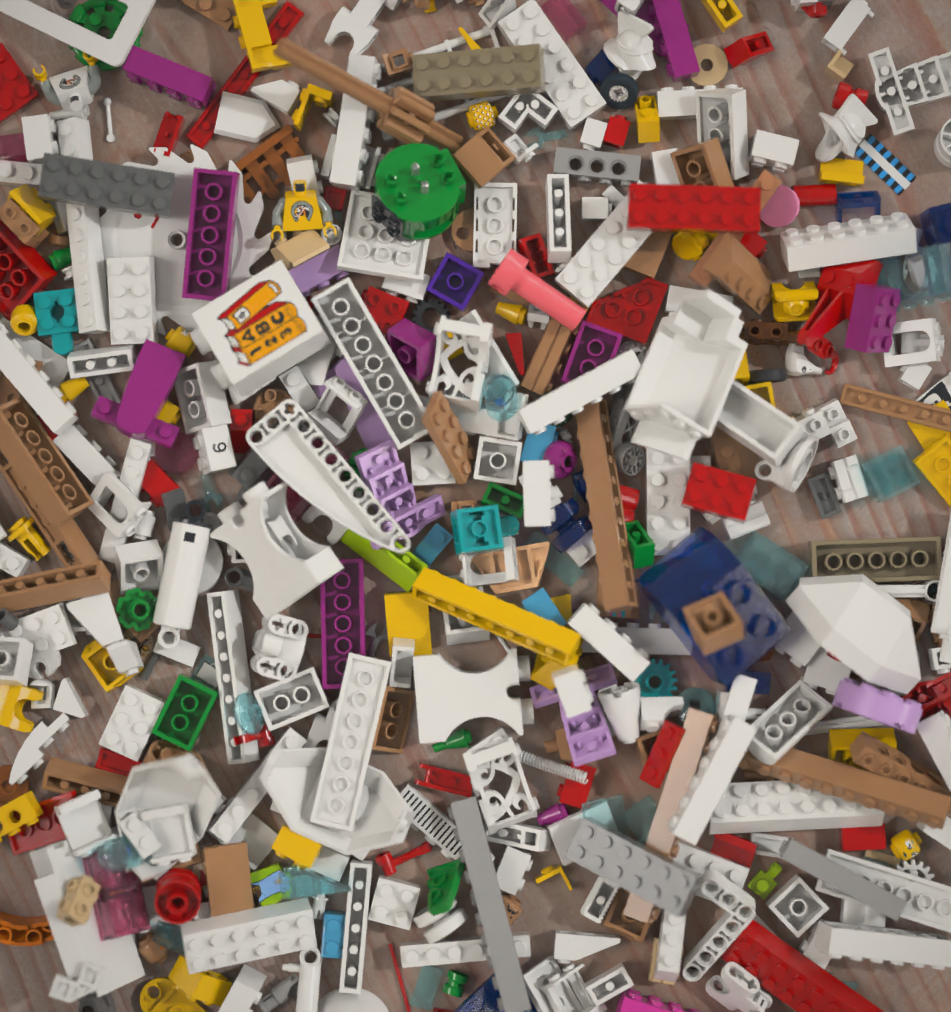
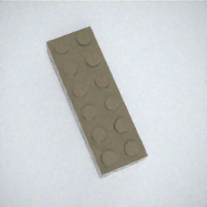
(479, 73)
(878, 558)

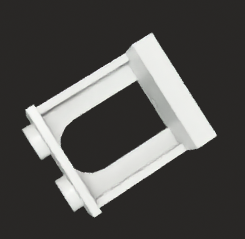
(931, 354)
(325, 422)
(136, 510)
(511, 566)
(572, 975)

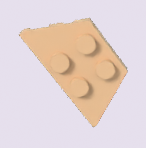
(530, 561)

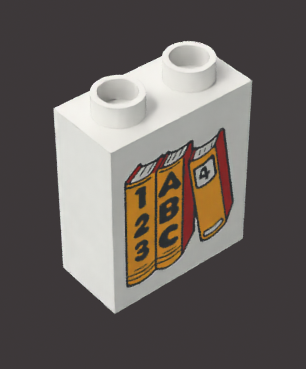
(258, 330)

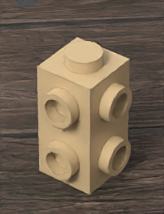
(78, 900)

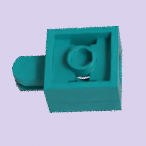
(57, 318)
(481, 529)

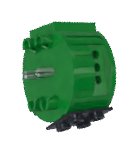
(417, 191)

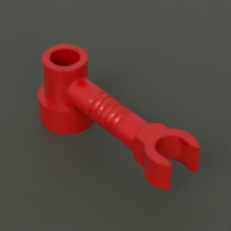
(263, 737)
(389, 863)

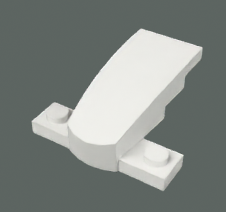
(909, 86)

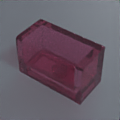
(565, 17)
(13, 147)

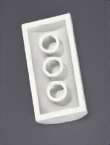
(787, 722)

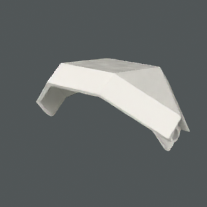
(860, 628)
(293, 782)
(164, 784)

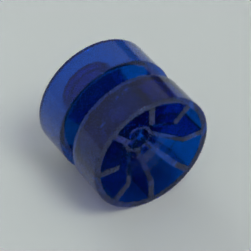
(565, 523)

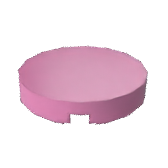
(781, 208)

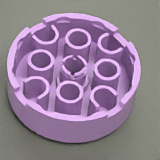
(877, 705)

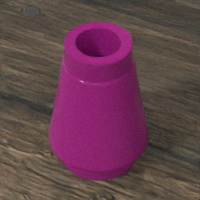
(553, 814)

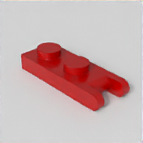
(446, 780)

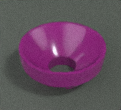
(556, 454)

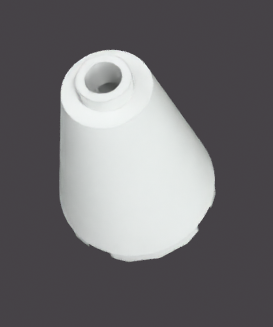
(622, 710)

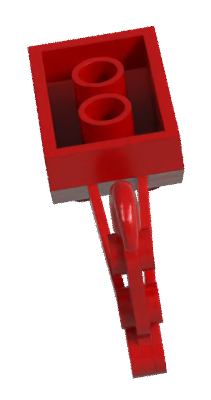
(835, 297)

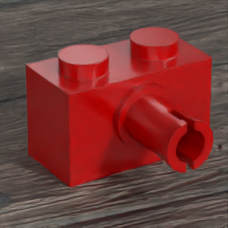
(536, 252)

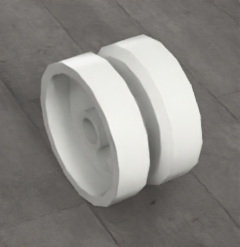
(441, 924)

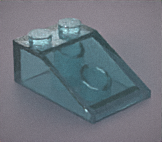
(302, 883)

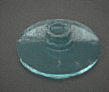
(248, 713)

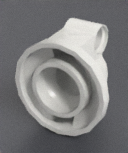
(793, 467)

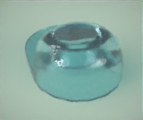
(500, 396)
(118, 855)

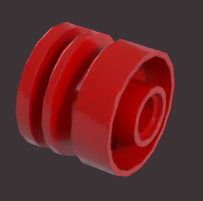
(178, 895)

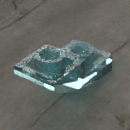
(169, 936)

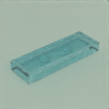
(557, 562)

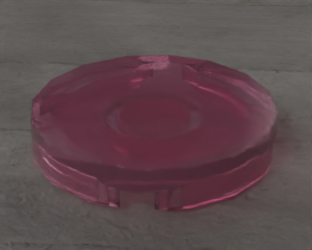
(178, 458)

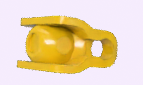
(793, 303)
(11, 705)

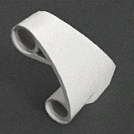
(317, 365)

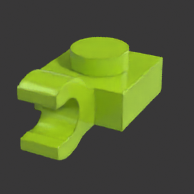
(763, 882)

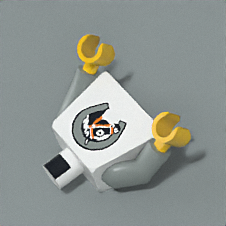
(71, 88)

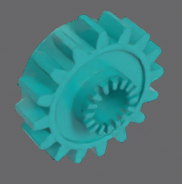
(664, 675)

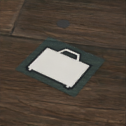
(206, 672)

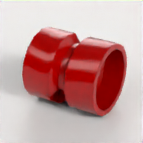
(842, 93)

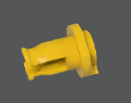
(28, 537)

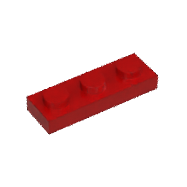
(662, 754)

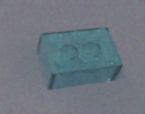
(771, 565)

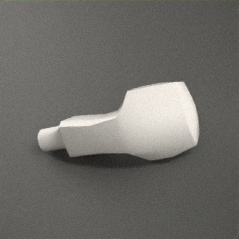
(797, 363)

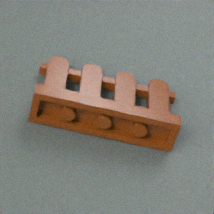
(272, 158)

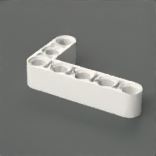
(721, 928)

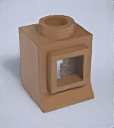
(398, 63)

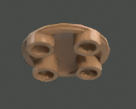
(269, 400)

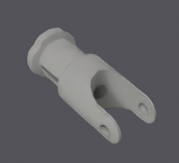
(279, 994)

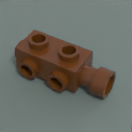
(768, 332)

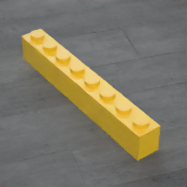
(496, 616)

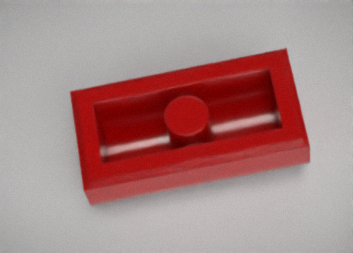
(816, 194)

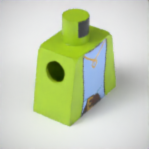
(266, 883)

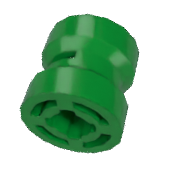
(455, 983)

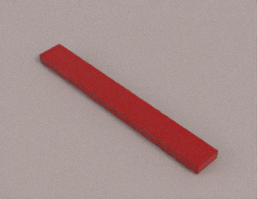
(242, 77)

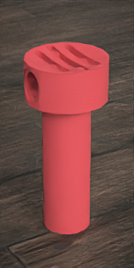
(514, 276)

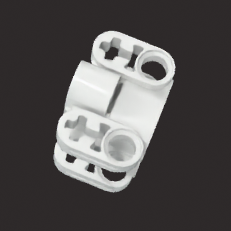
(278, 646)

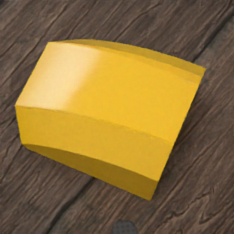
(103, 667)

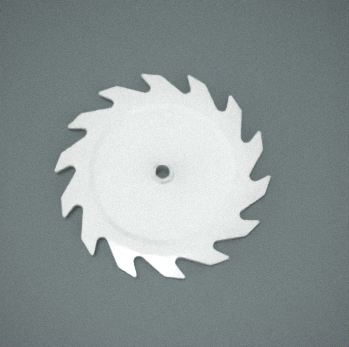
(134, 237)

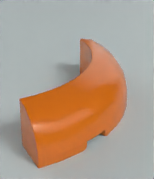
(24, 930)

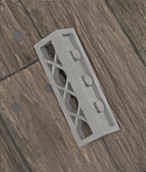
(620, 417)

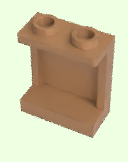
(22, 224)

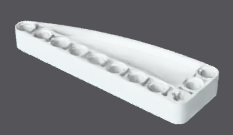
(306, 471)

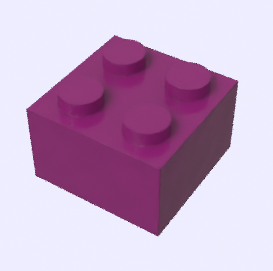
(413, 348)

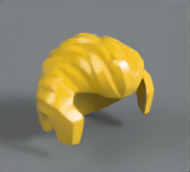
(689, 245)

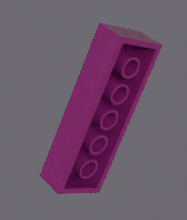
(210, 234)
(342, 620)

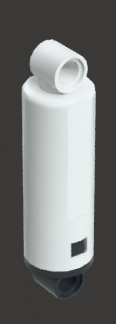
(182, 574)

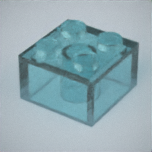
(889, 473)

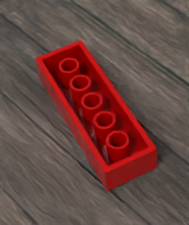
(693, 208)

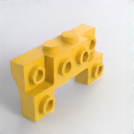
(255, 34)

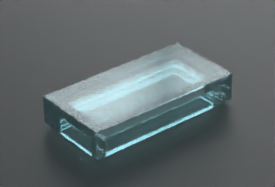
(426, 987)

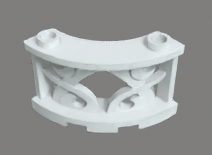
(480, 338)
(483, 760)

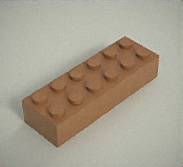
(40, 464)

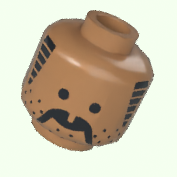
(512, 907)

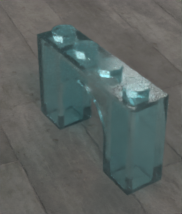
(936, 282)

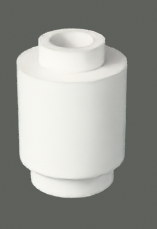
(145, 526)

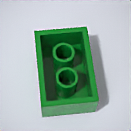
(185, 712)

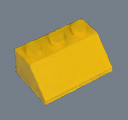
(841, 739)

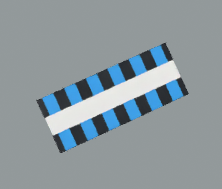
(885, 164)

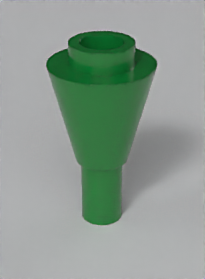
(459, 739)

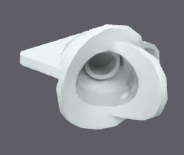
(632, 46)
(844, 129)

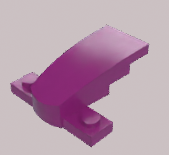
(145, 397)

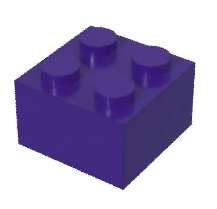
(455, 282)

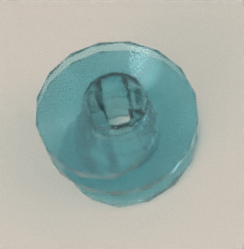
(696, 695)

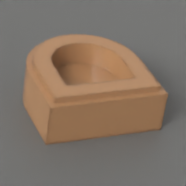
(60, 241)

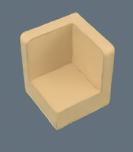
(838, 67)

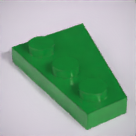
(443, 886)

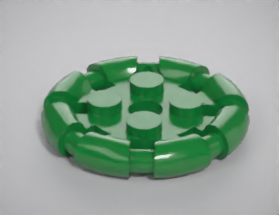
(99, 20)

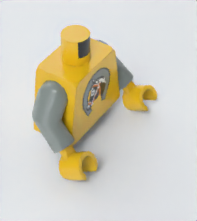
(301, 211)

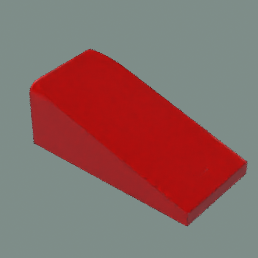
(515, 344)

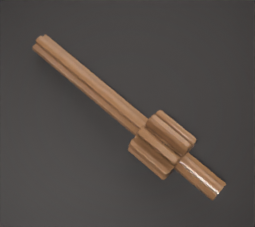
(398, 113)

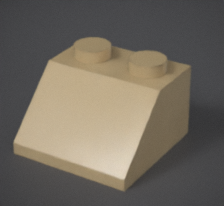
(299, 248)

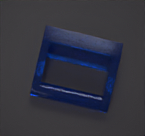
(857, 200)

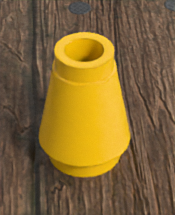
(512, 312)
(72, 388)

